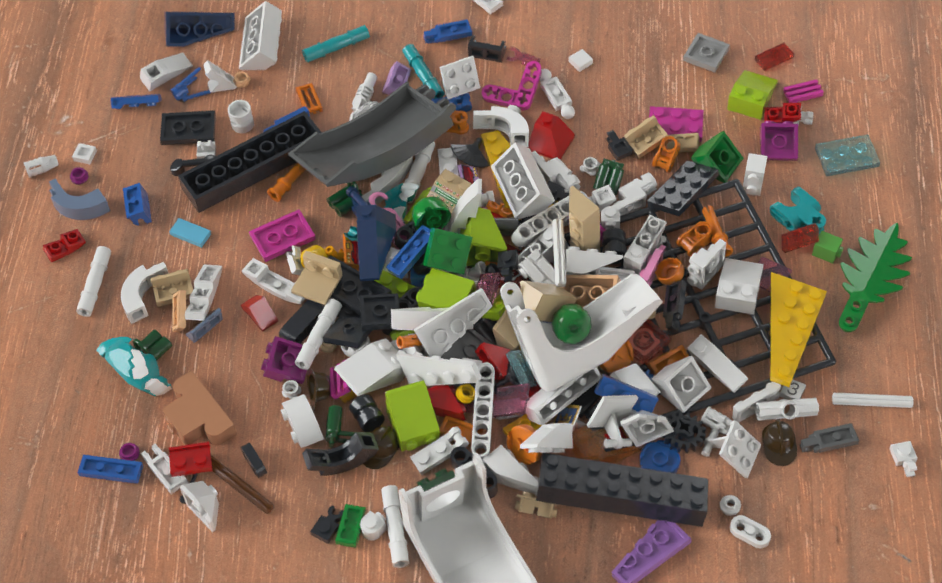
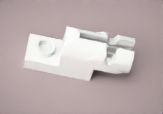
(557, 172)
(634, 194)

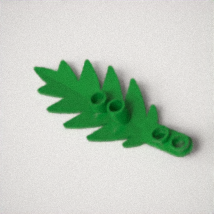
(872, 274)

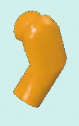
(329, 250)

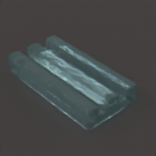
(521, 368)

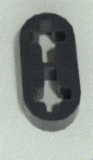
(253, 460)

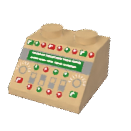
(449, 188)

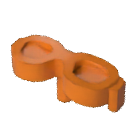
(496, 208)

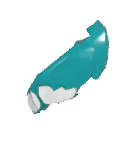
(397, 200)
(134, 366)

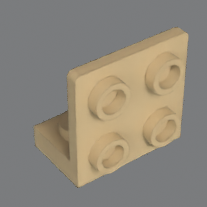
(317, 278)

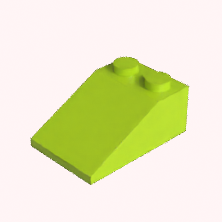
(751, 94)

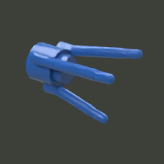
(180, 90)

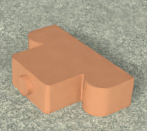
(197, 413)

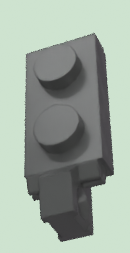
(830, 439)

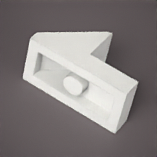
(218, 78)

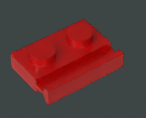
(190, 459)

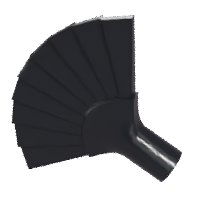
(470, 154)

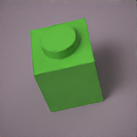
(828, 247)

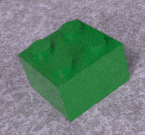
(447, 251)

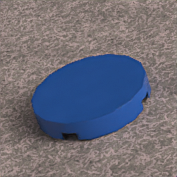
(659, 457)

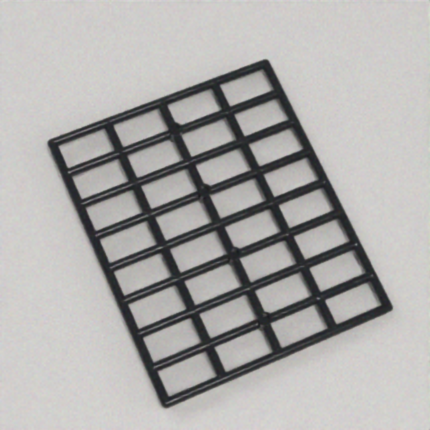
(704, 317)

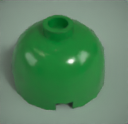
(431, 213)
(571, 324)

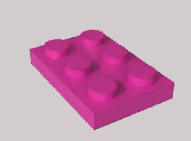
(679, 120)
(281, 234)

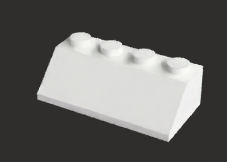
(260, 38)
(522, 182)

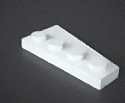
(446, 327)
(437, 370)

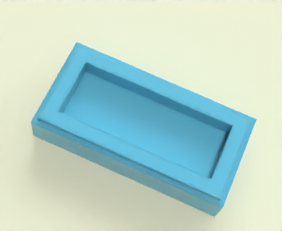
(190, 232)

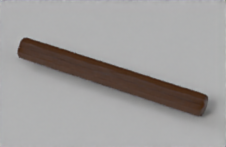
(241, 486)

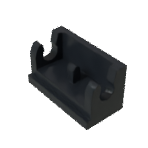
(486, 51)

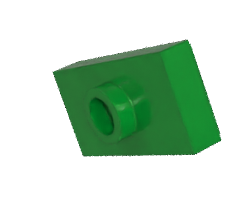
(350, 527)

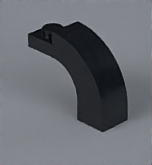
(342, 458)

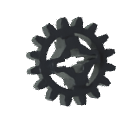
(684, 431)

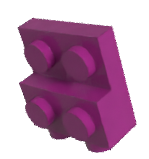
(779, 140)
(281, 361)

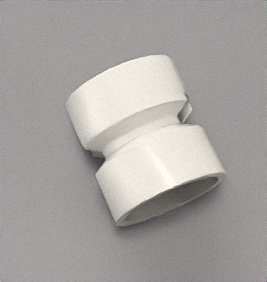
(240, 116)

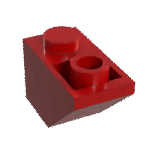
(445, 403)

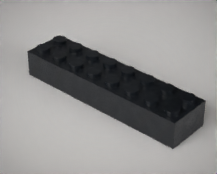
(246, 163)
(623, 489)

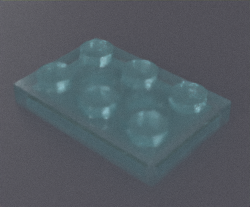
(847, 155)

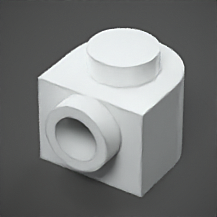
(610, 218)
(373, 525)

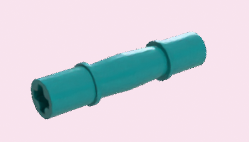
(335, 43)
(423, 72)

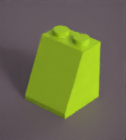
(486, 238)
(444, 289)
(412, 416)

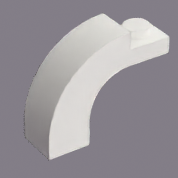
(504, 120)
(134, 288)

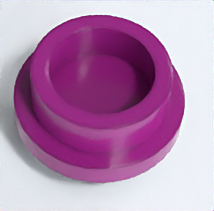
(79, 175)
(129, 452)

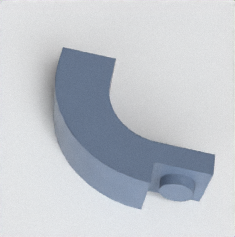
(78, 207)

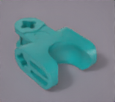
(803, 214)

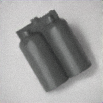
(506, 225)

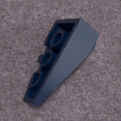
(192, 27)
(375, 234)

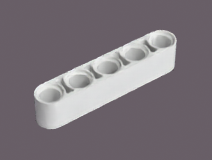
(542, 221)
(485, 403)

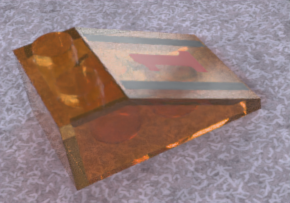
(589, 445)

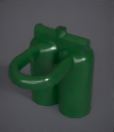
(609, 174)
(341, 201)
(153, 344)
(333, 426)

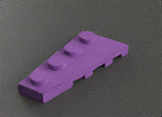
(656, 547)

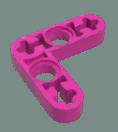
(516, 96)

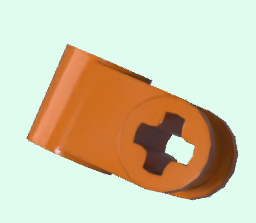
(457, 121)
(666, 155)
(693, 240)

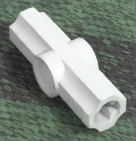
(775, 409)

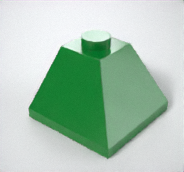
(719, 154)

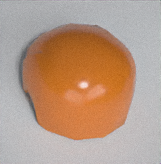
(670, 271)

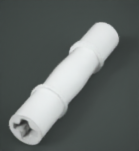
(419, 166)
(93, 281)
(315, 339)
(395, 526)

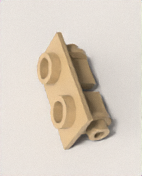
(528, 504)

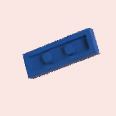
(410, 253)
(612, 387)
(110, 469)

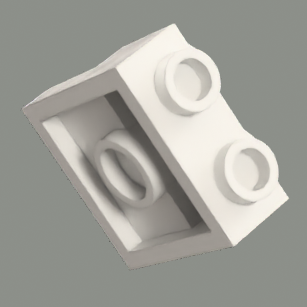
(706, 264)

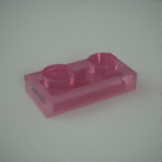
(489, 283)

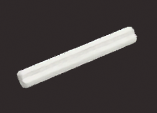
(559, 253)
(872, 400)

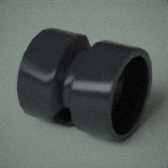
(614, 240)
(366, 413)

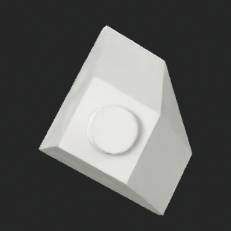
(645, 427)
(202, 501)

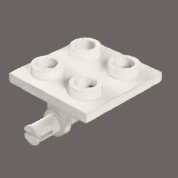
(460, 77)
(609, 415)
(737, 448)

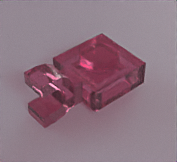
(524, 57)

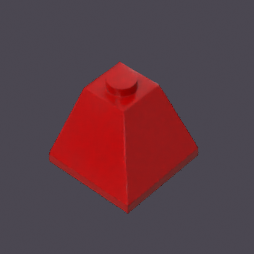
(550, 136)

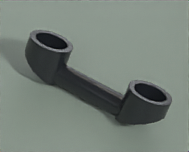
(178, 166)

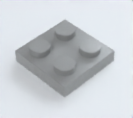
(706, 52)

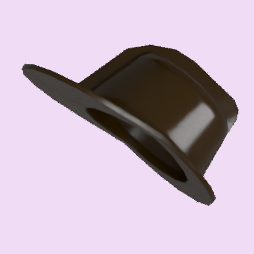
(318, 387)
(779, 443)
(387, 446)

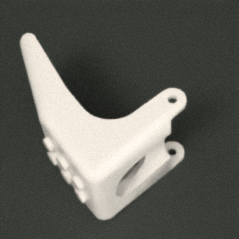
(613, 319)
(461, 532)

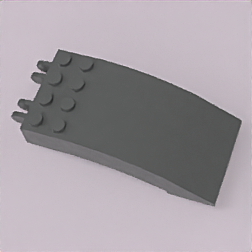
(378, 138)

